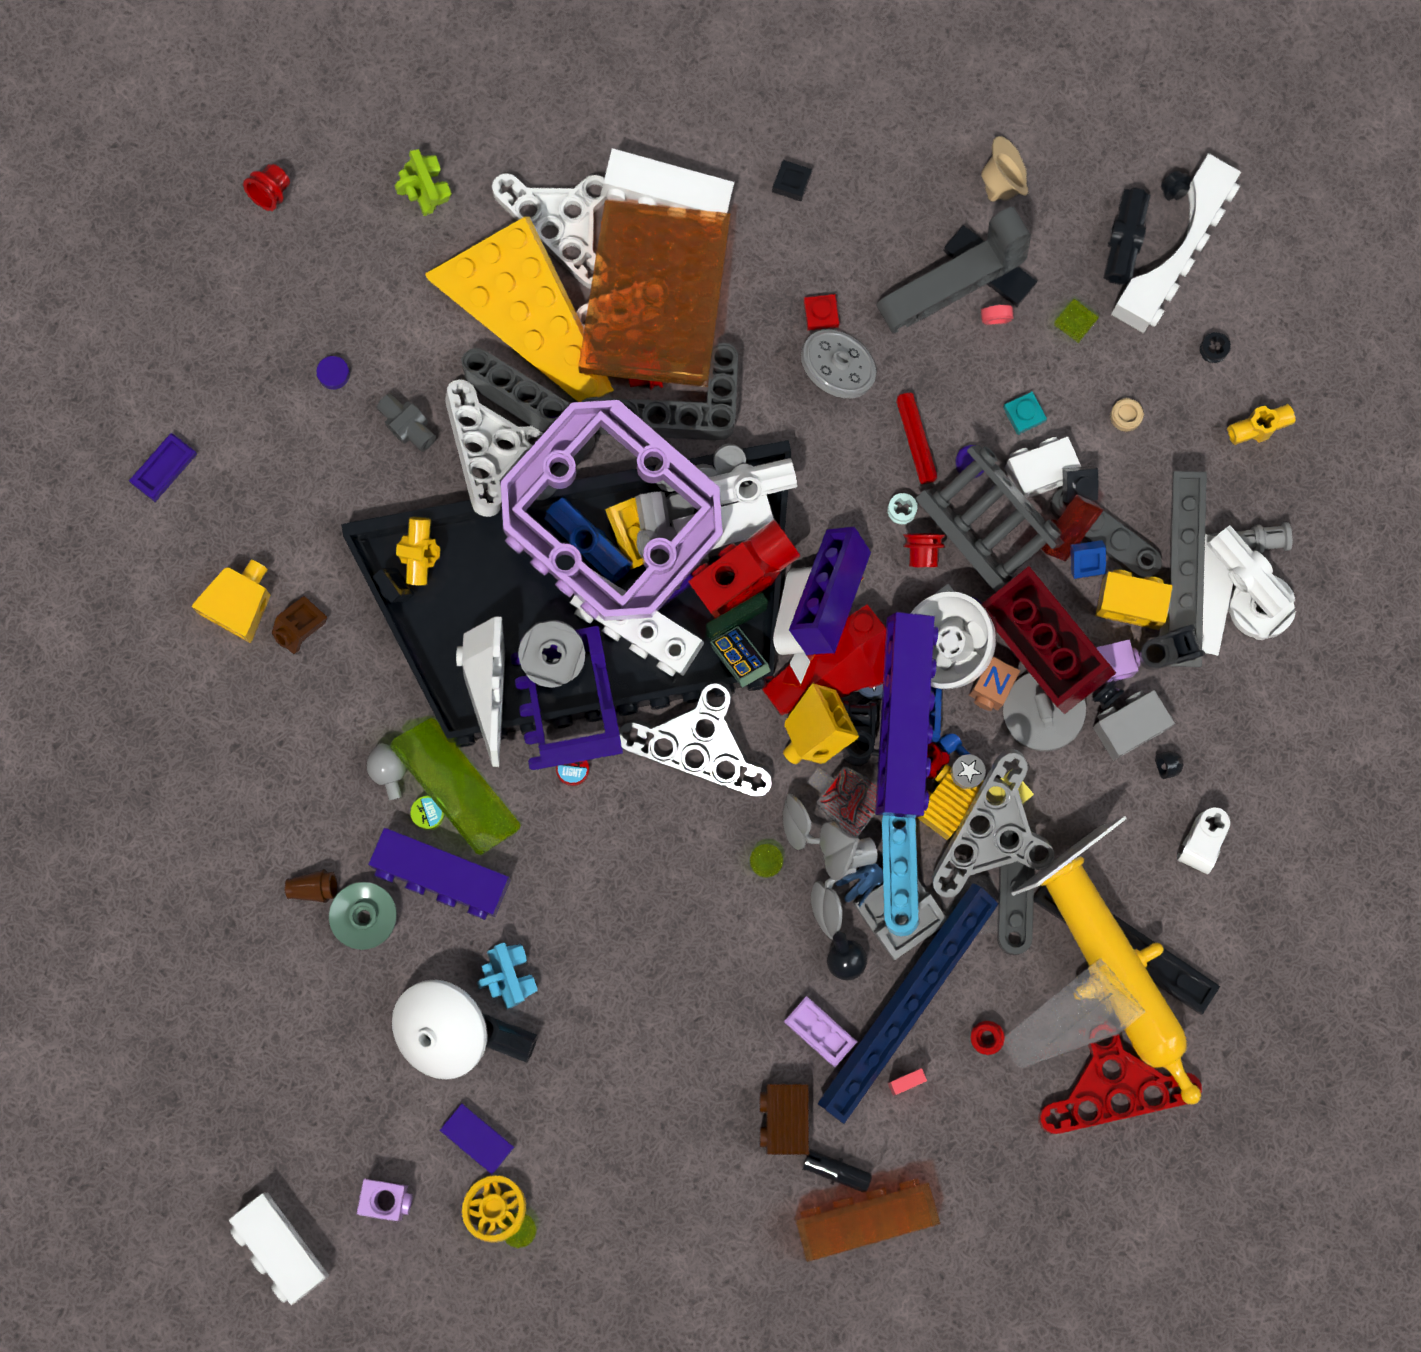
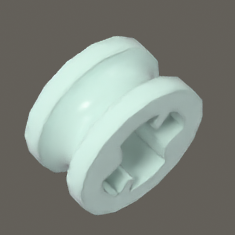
(904, 499)

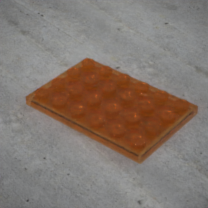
(655, 293)

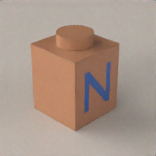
(994, 685)

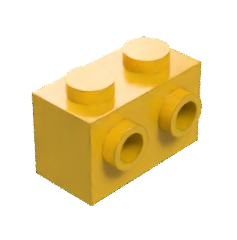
(1134, 599)

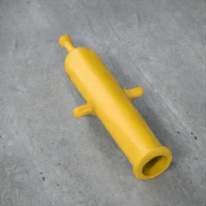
(1156, 1033)

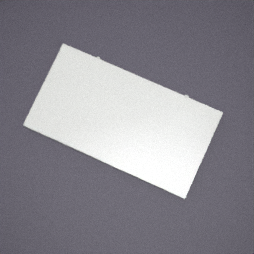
(1215, 603)
(1068, 856)

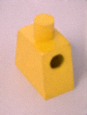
(235, 600)
(818, 726)

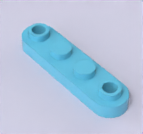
(900, 874)

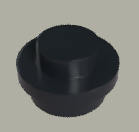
(1175, 185)

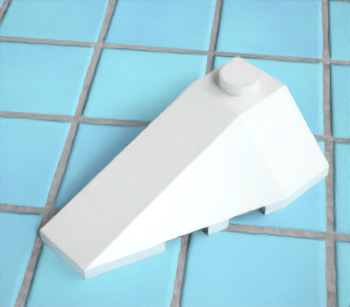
(483, 672)

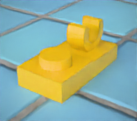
(626, 526)

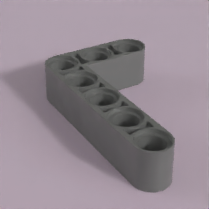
(1001, 252)
(511, 398)
(703, 412)

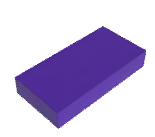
(163, 467)
(477, 1139)

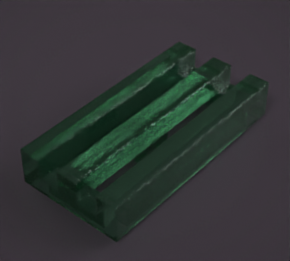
(736, 616)

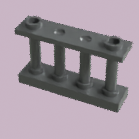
(958, 526)

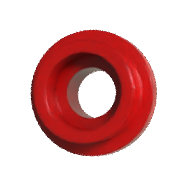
(979, 1045)

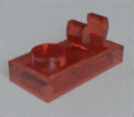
(1074, 525)

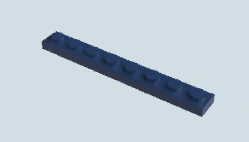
(908, 1003)

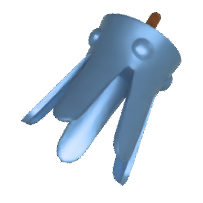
(869, 877)

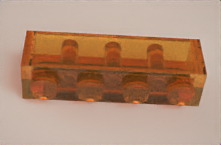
(866, 1221)

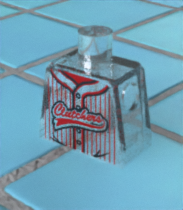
(846, 799)

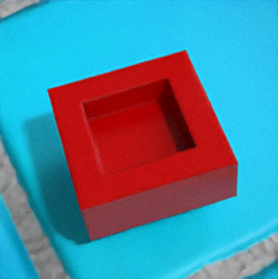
(821, 312)

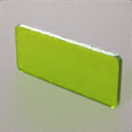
(455, 786)

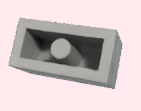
(1133, 724)

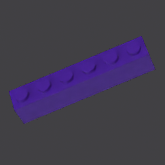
(905, 715)

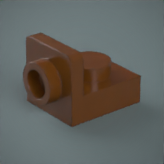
(297, 624)

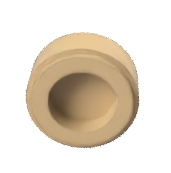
(1126, 414)

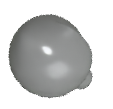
(386, 769)

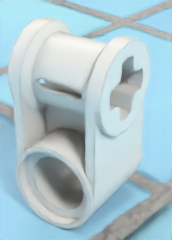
(1203, 845)

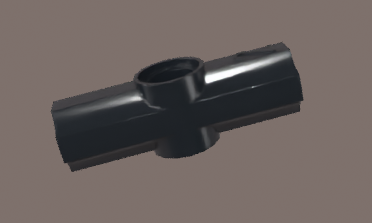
(1127, 236)
(511, 1040)

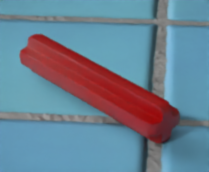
(916, 438)

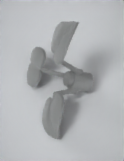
(841, 856)

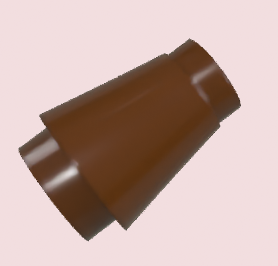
(315, 886)

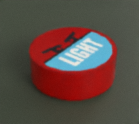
(573, 773)

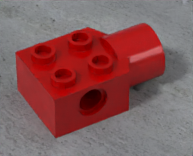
(752, 562)

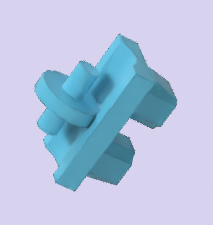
(502, 978)

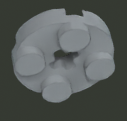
(542, 636)

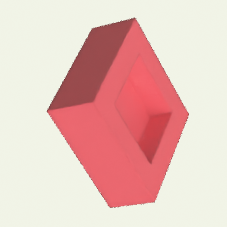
(907, 1082)

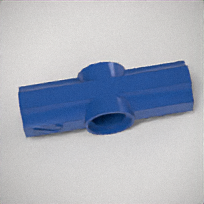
(601, 553)

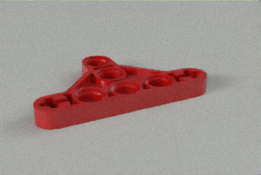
(1097, 1089)

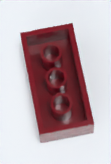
(1047, 640)

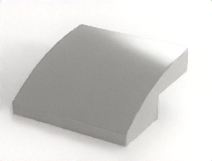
(872, 911)

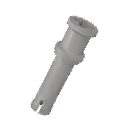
(1264, 538)

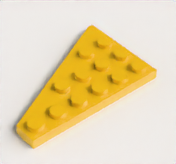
(520, 298)

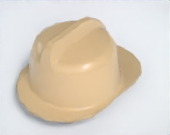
(1004, 172)

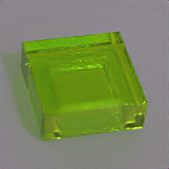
(1076, 320)

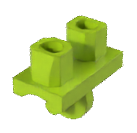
(417, 182)

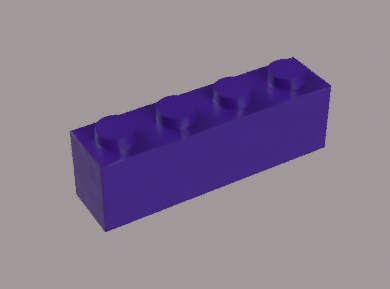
(830, 591)
(440, 873)

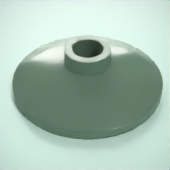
(348, 906)

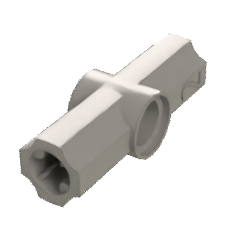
(653, 524)

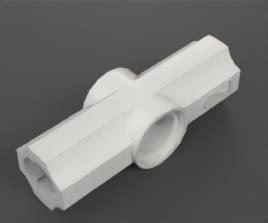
(766, 480)
(1250, 571)

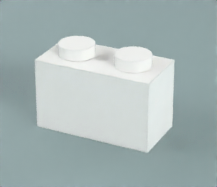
(1041, 468)

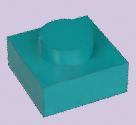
(1024, 413)

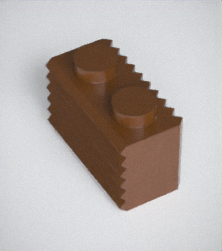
(785, 1119)

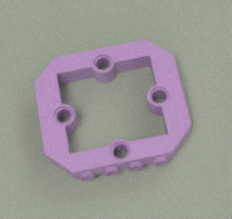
(560, 445)

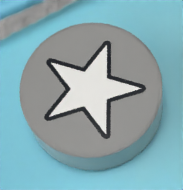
(968, 771)

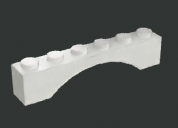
(1146, 293)

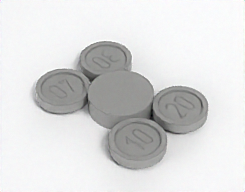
(724, 461)

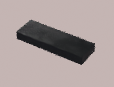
(1012, 286)

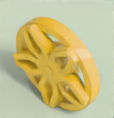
(494, 1209)

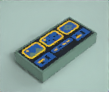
(740, 656)

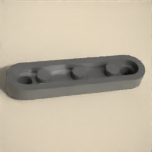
(1120, 542)
(1015, 911)

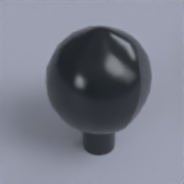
(846, 958)

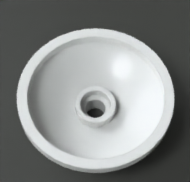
(449, 1020)

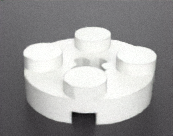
(1258, 624)

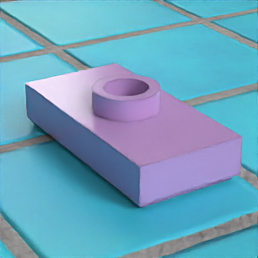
(820, 1031)

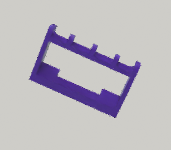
(579, 748)

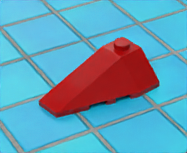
(852, 667)

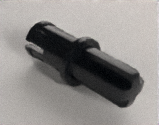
(837, 1171)

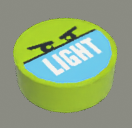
(426, 813)

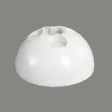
(957, 619)

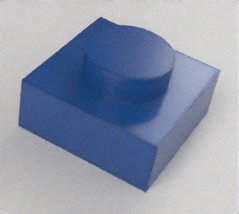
(1088, 559)

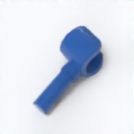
(952, 743)

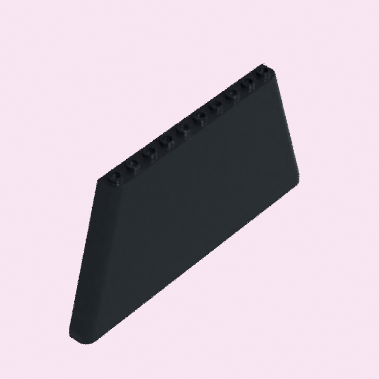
(488, 579)

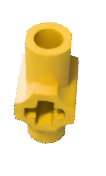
(1249, 429)
(418, 551)

